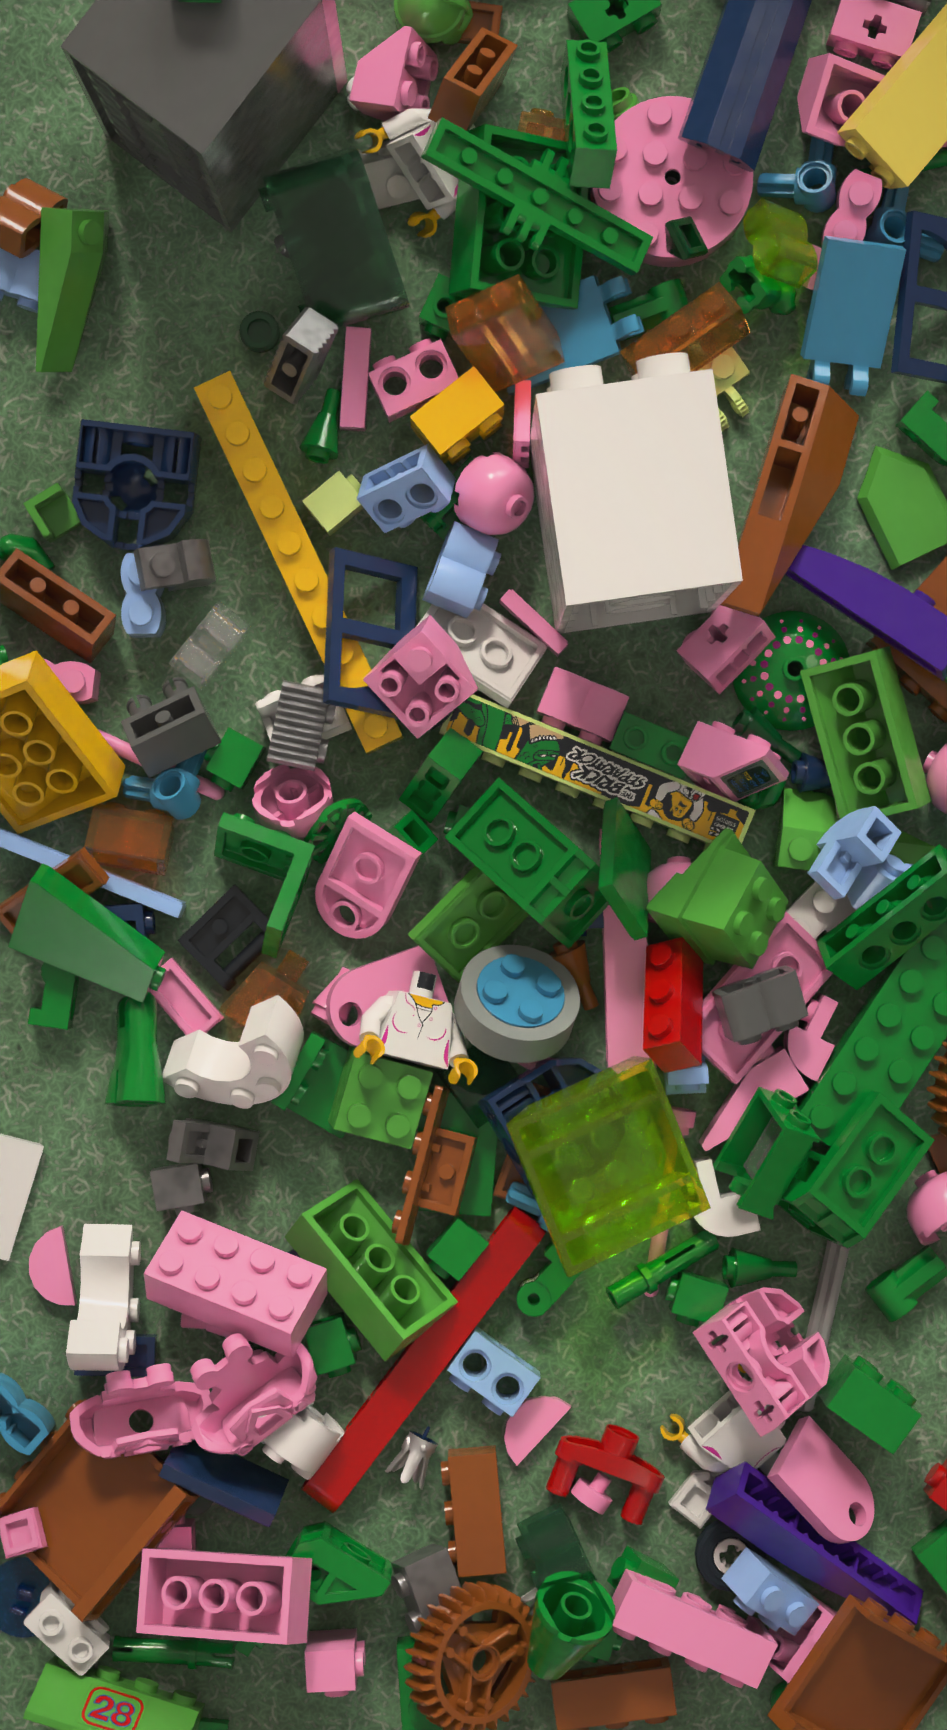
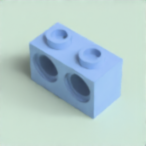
(406, 489)
(499, 1364)

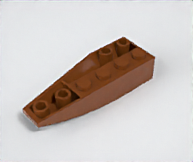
(792, 486)

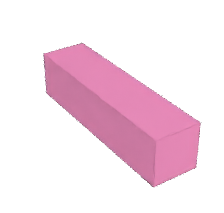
(355, 378)

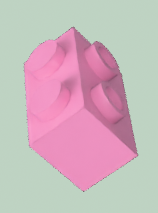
(334, 1661)

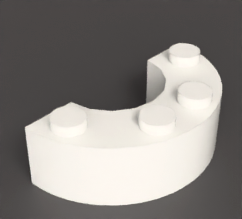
(243, 1070)
(103, 1333)

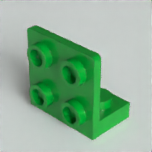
(315, 1081)

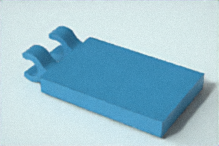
(851, 309)
(588, 332)

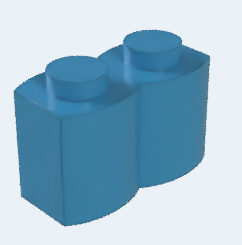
(22, 1420)

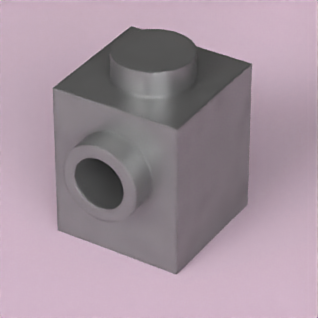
(181, 1187)

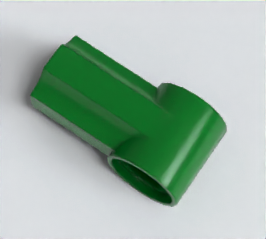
(653, 307)
(897, 1290)

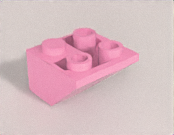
(395, 76)
(422, 677)

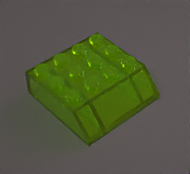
(607, 1163)

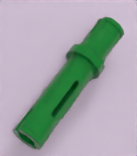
(649, 1275)
(174, 1652)

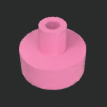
(593, 1493)

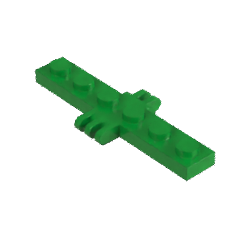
(536, 197)

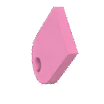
(365, 874)
(369, 982)
(823, 1484)

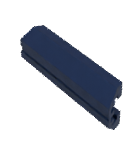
(743, 77)

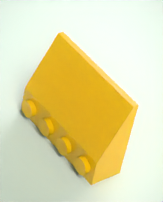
(48, 749)

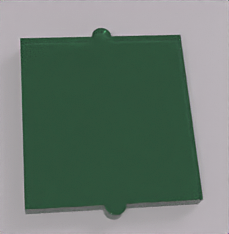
(490, 1076)

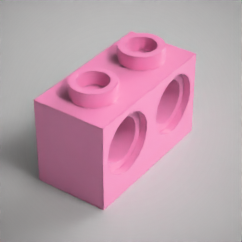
(419, 388)

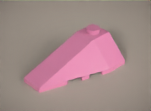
(831, 94)

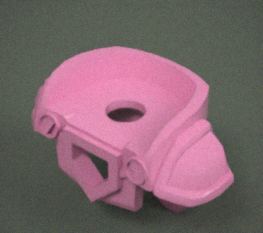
(247, 1387)
(103, 1420)

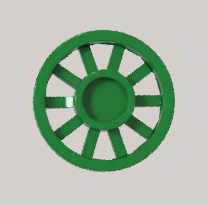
(333, 826)

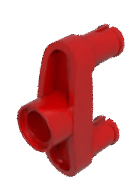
(613, 1456)

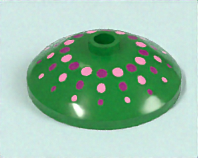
(766, 679)

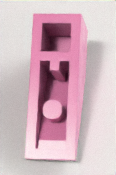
(771, 1072)

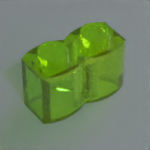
(780, 243)

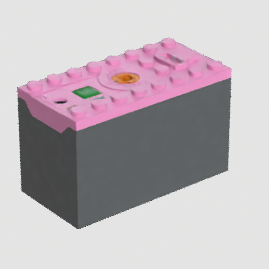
(209, 88)

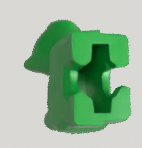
(758, 290)

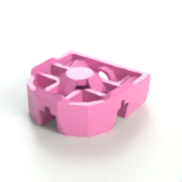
(780, 1375)

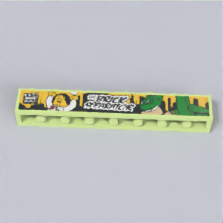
(596, 772)

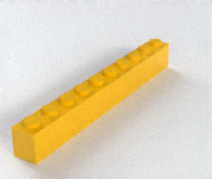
(287, 541)

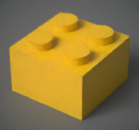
(459, 416)

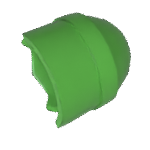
(434, 19)

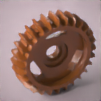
(450, 1646)

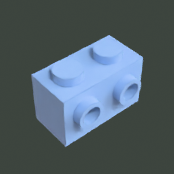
(769, 1592)

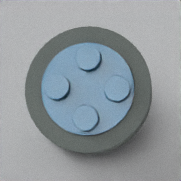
(516, 1003)

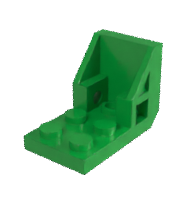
(531, 862)
(859, 1175)
(343, 1572)

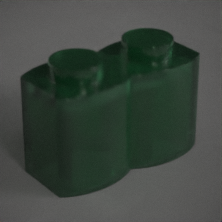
(552, 1545)

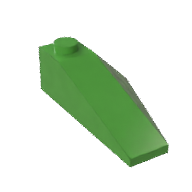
(69, 272)
(808, 817)

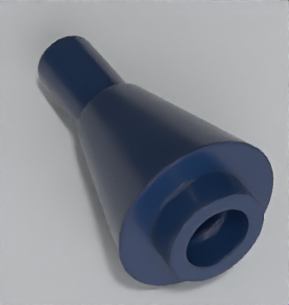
(809, 773)

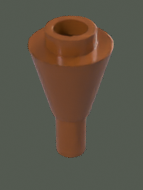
(576, 962)

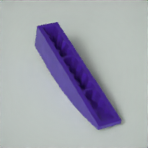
(878, 605)
(767, 1519)

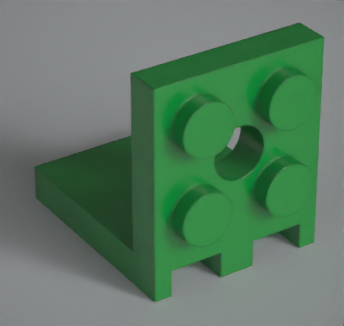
(271, 854)

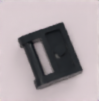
(219, 929)

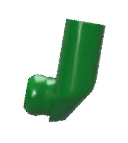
(27, 545)
(764, 798)

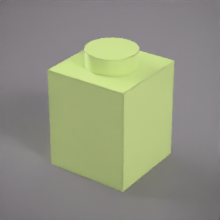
(334, 502)

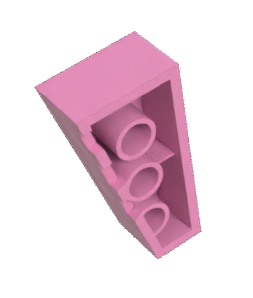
(692, 1629)

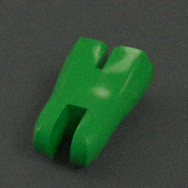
(137, 1068)

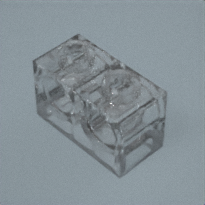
(211, 645)

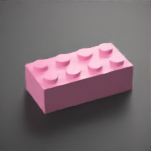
(236, 1283)
(224, 1596)

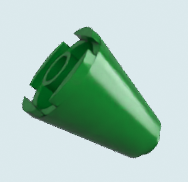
(567, 1623)

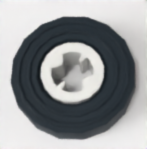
(710, 1544)

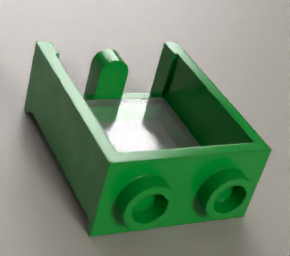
(766, 1150)

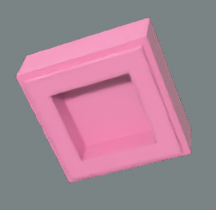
(22, 1532)

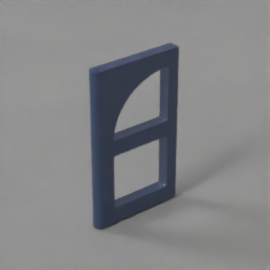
(913, 294)
(338, 627)

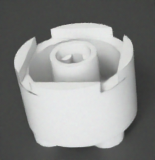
(304, 1441)

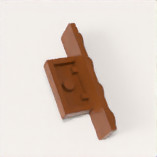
(438, 1171)

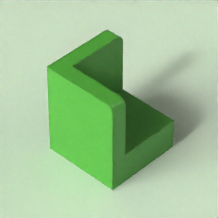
(53, 512)

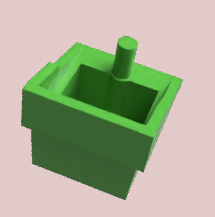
(721, 904)

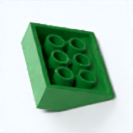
(487, 256)

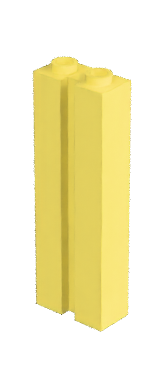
(906, 113)

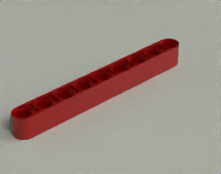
(424, 1360)

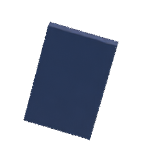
(226, 1481)

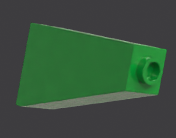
(84, 937)

